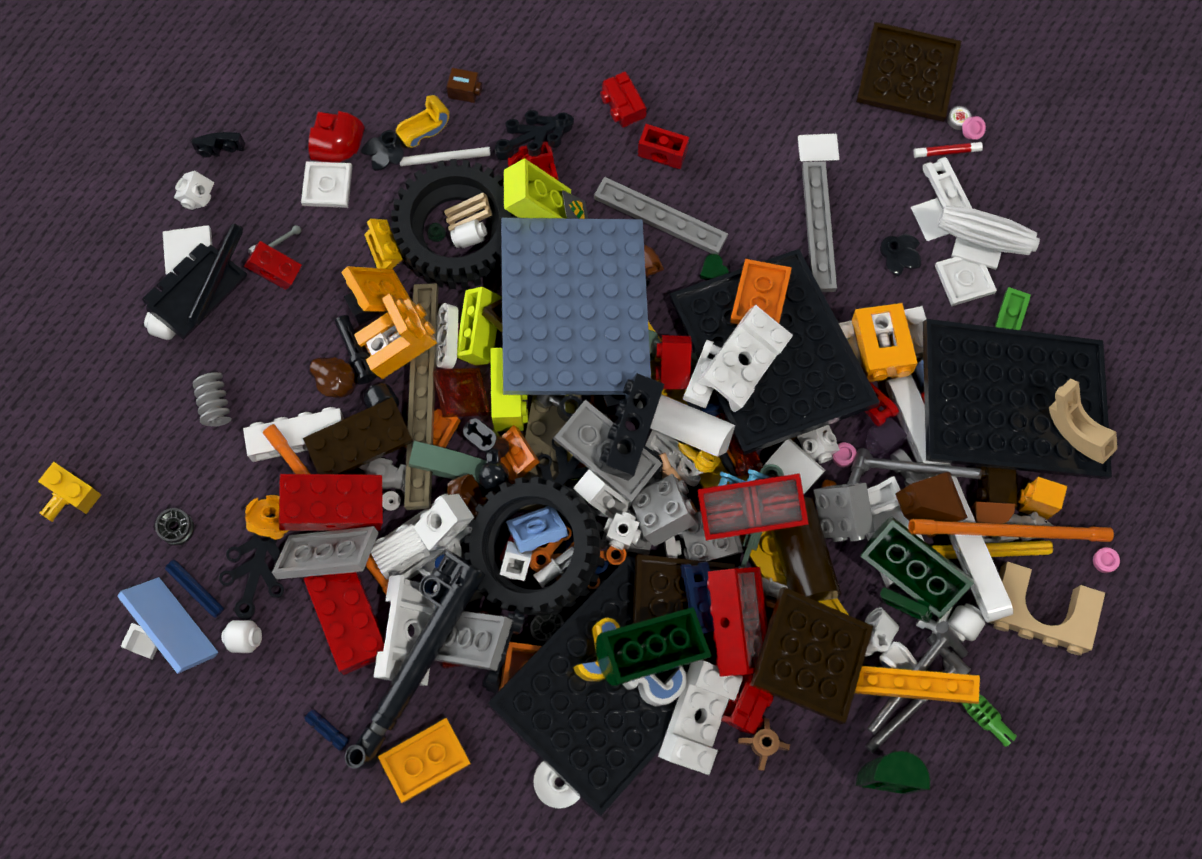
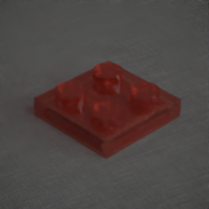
(461, 392)

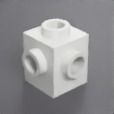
(193, 190)
(819, 444)
(620, 540)

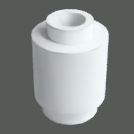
(468, 234)

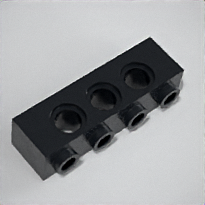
(649, 393)

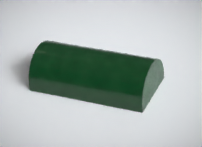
(916, 567)
(651, 647)
(895, 773)

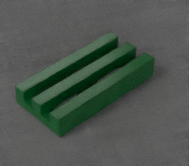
(906, 605)

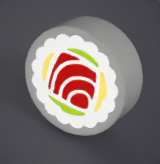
(957, 117)

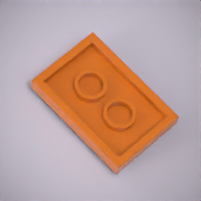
(762, 286)

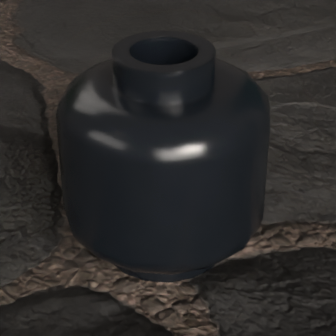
(378, 393)

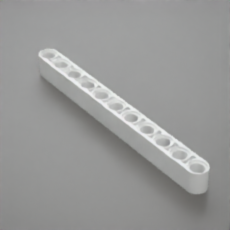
(970, 549)

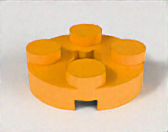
(258, 522)

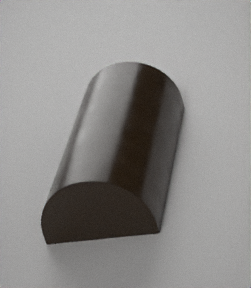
(807, 558)

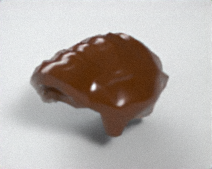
(333, 377)
(469, 491)

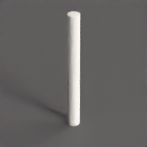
(446, 156)

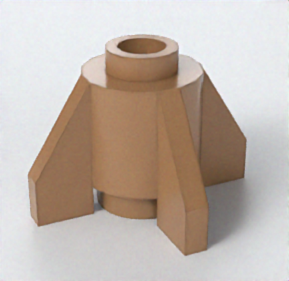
(757, 746)

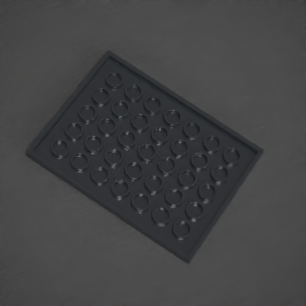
(807, 384)
(994, 392)
(584, 729)

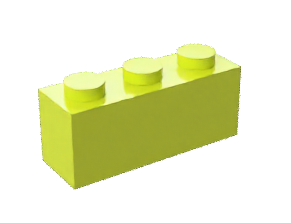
(475, 331)

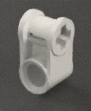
(883, 631)

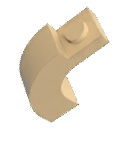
(1078, 428)

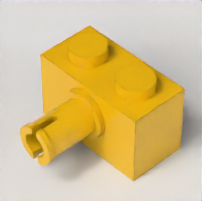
(66, 490)

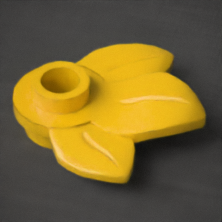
(703, 461)

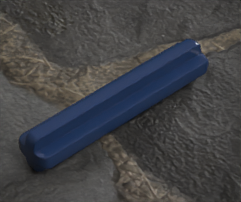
(194, 588)

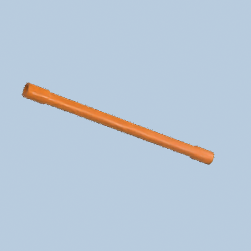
(280, 444)
(931, 527)

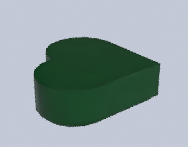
(713, 267)

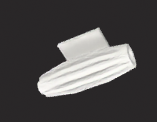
(985, 235)

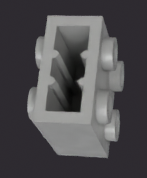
(664, 510)
(844, 511)
(699, 549)

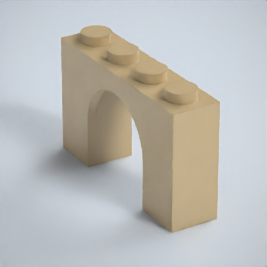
(1074, 633)

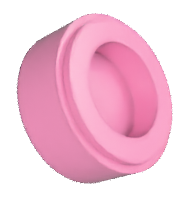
(973, 128)
(845, 456)
(1106, 560)

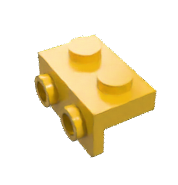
(382, 244)

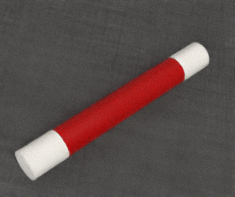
(948, 149)

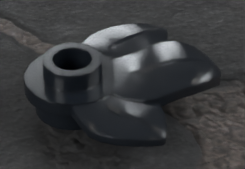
(383, 151)
(903, 255)

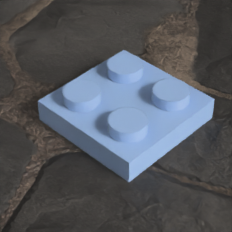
(537, 529)

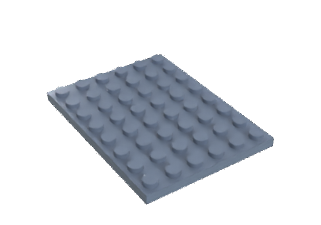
(573, 305)

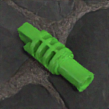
(989, 719)

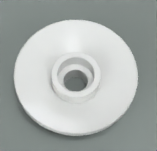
(547, 790)

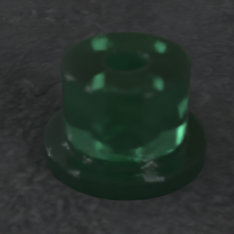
(436, 232)

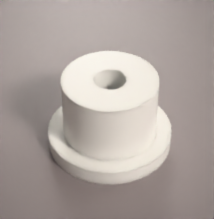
(388, 497)

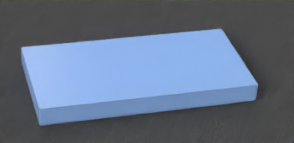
(167, 624)

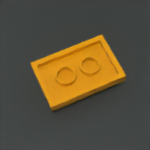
(372, 285)
(424, 760)

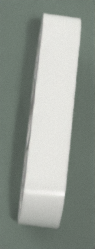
(447, 336)

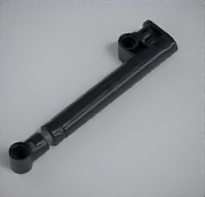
(456, 586)

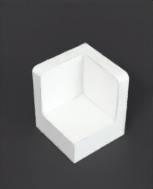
(139, 642)

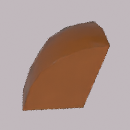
(652, 261)
(992, 512)

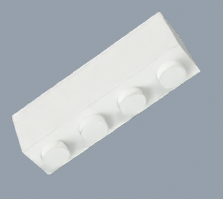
(293, 430)

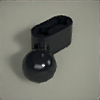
(493, 472)

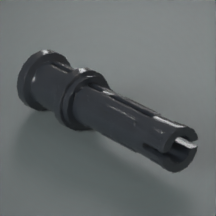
(357, 356)

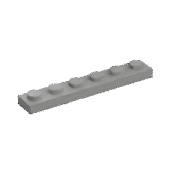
(660, 216)
(819, 225)

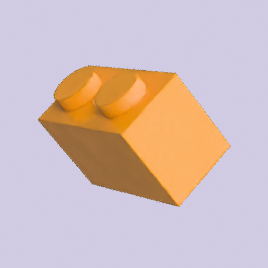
(1042, 497)

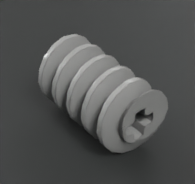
(209, 399)

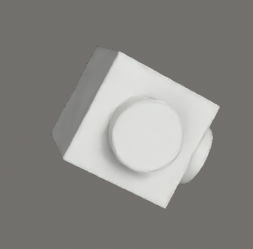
(515, 563)

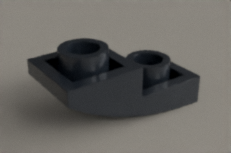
(211, 144)

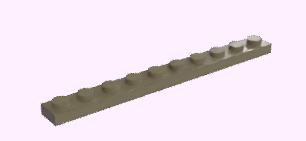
(421, 403)

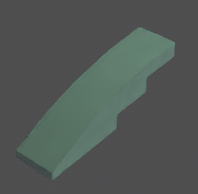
(444, 461)

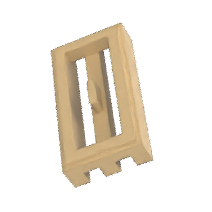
(467, 209)

